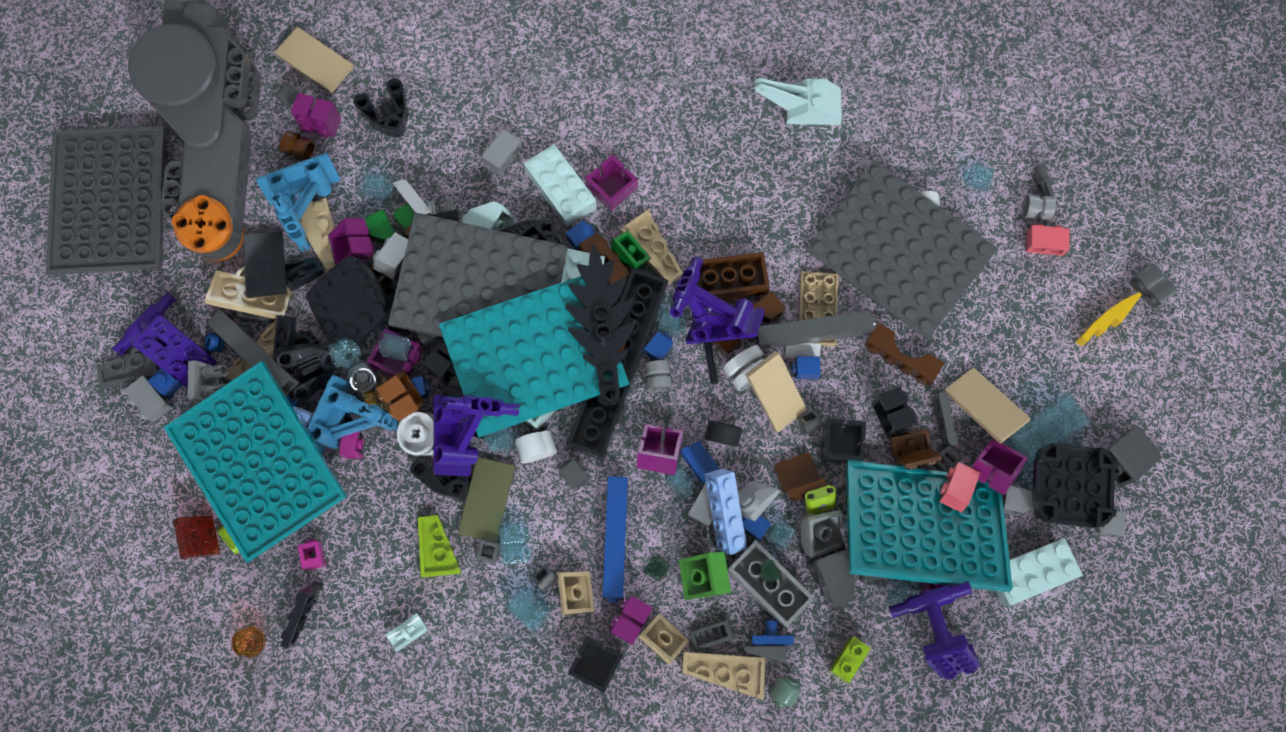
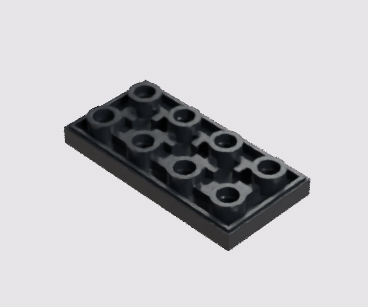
(265, 264)

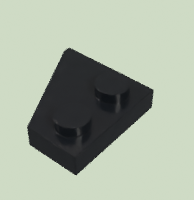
(302, 272)

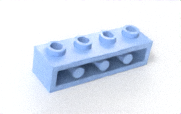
(725, 511)

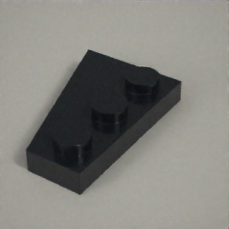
(297, 620)

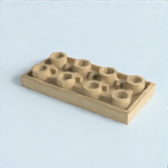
(314, 60)
(818, 298)
(776, 391)
(987, 405)

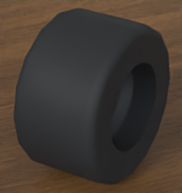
(723, 433)

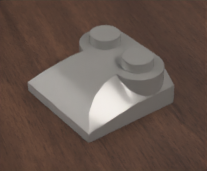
(755, 499)
(822, 533)

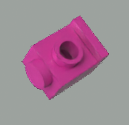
(351, 446)
(305, 550)

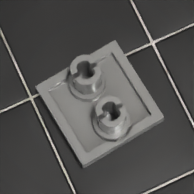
(204, 380)

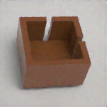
(400, 396)

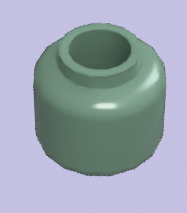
(785, 691)

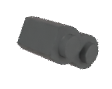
(1153, 285)

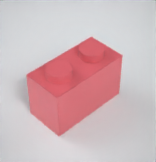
(1047, 240)
(959, 487)

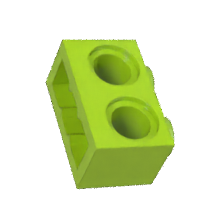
(849, 659)

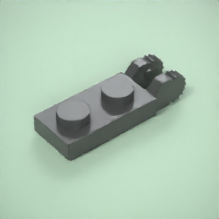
(944, 420)

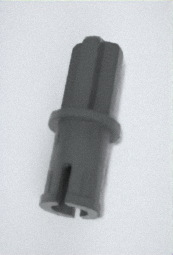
(1044, 180)

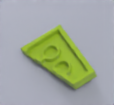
(435, 549)

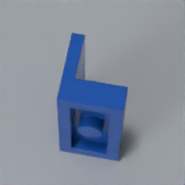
(699, 460)

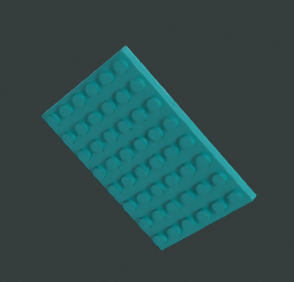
(524, 355)
(255, 462)
(909, 535)

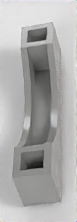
(1020, 501)

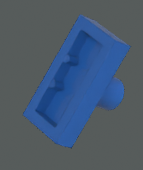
(771, 637)

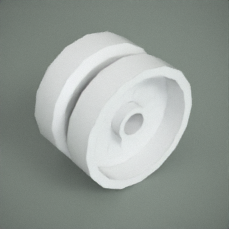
(743, 364)
(416, 434)

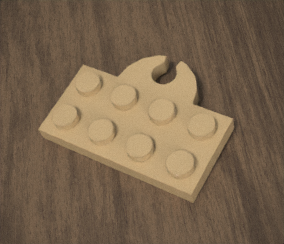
(229, 292)

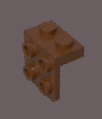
(913, 449)
(798, 477)

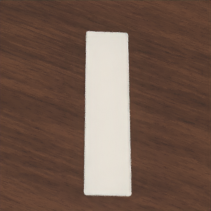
(411, 197)

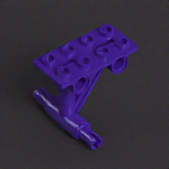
(711, 316)
(162, 341)
(454, 426)
(948, 653)

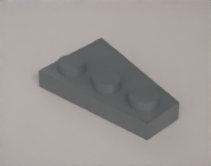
(126, 369)

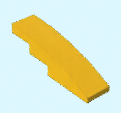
(1111, 317)

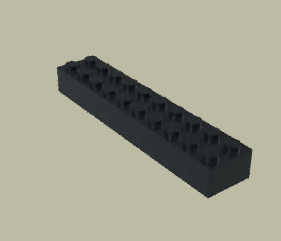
(595, 420)

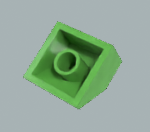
(704, 575)

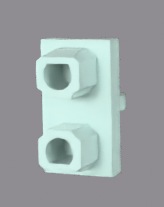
(406, 632)

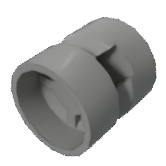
(1041, 207)
(361, 376)
(658, 376)

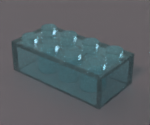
(1052, 424)

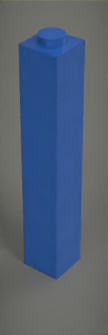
(615, 539)

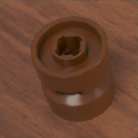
(299, 146)

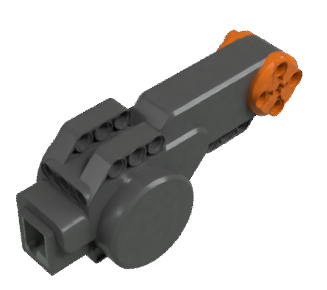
(200, 86)

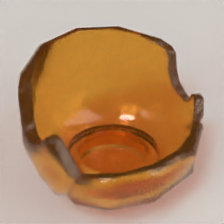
(241, 641)

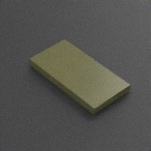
(486, 500)

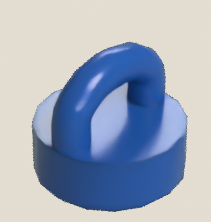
(212, 342)

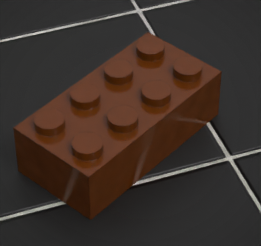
(734, 276)

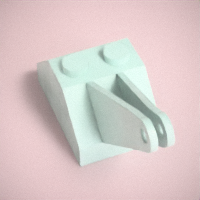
(806, 101)
(489, 216)

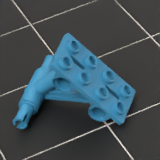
(298, 179)
(335, 402)

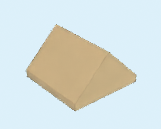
(575, 593)
(663, 639)

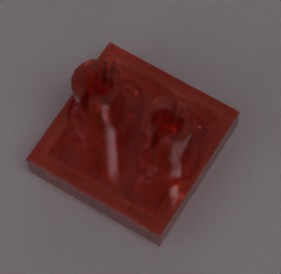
(196, 537)

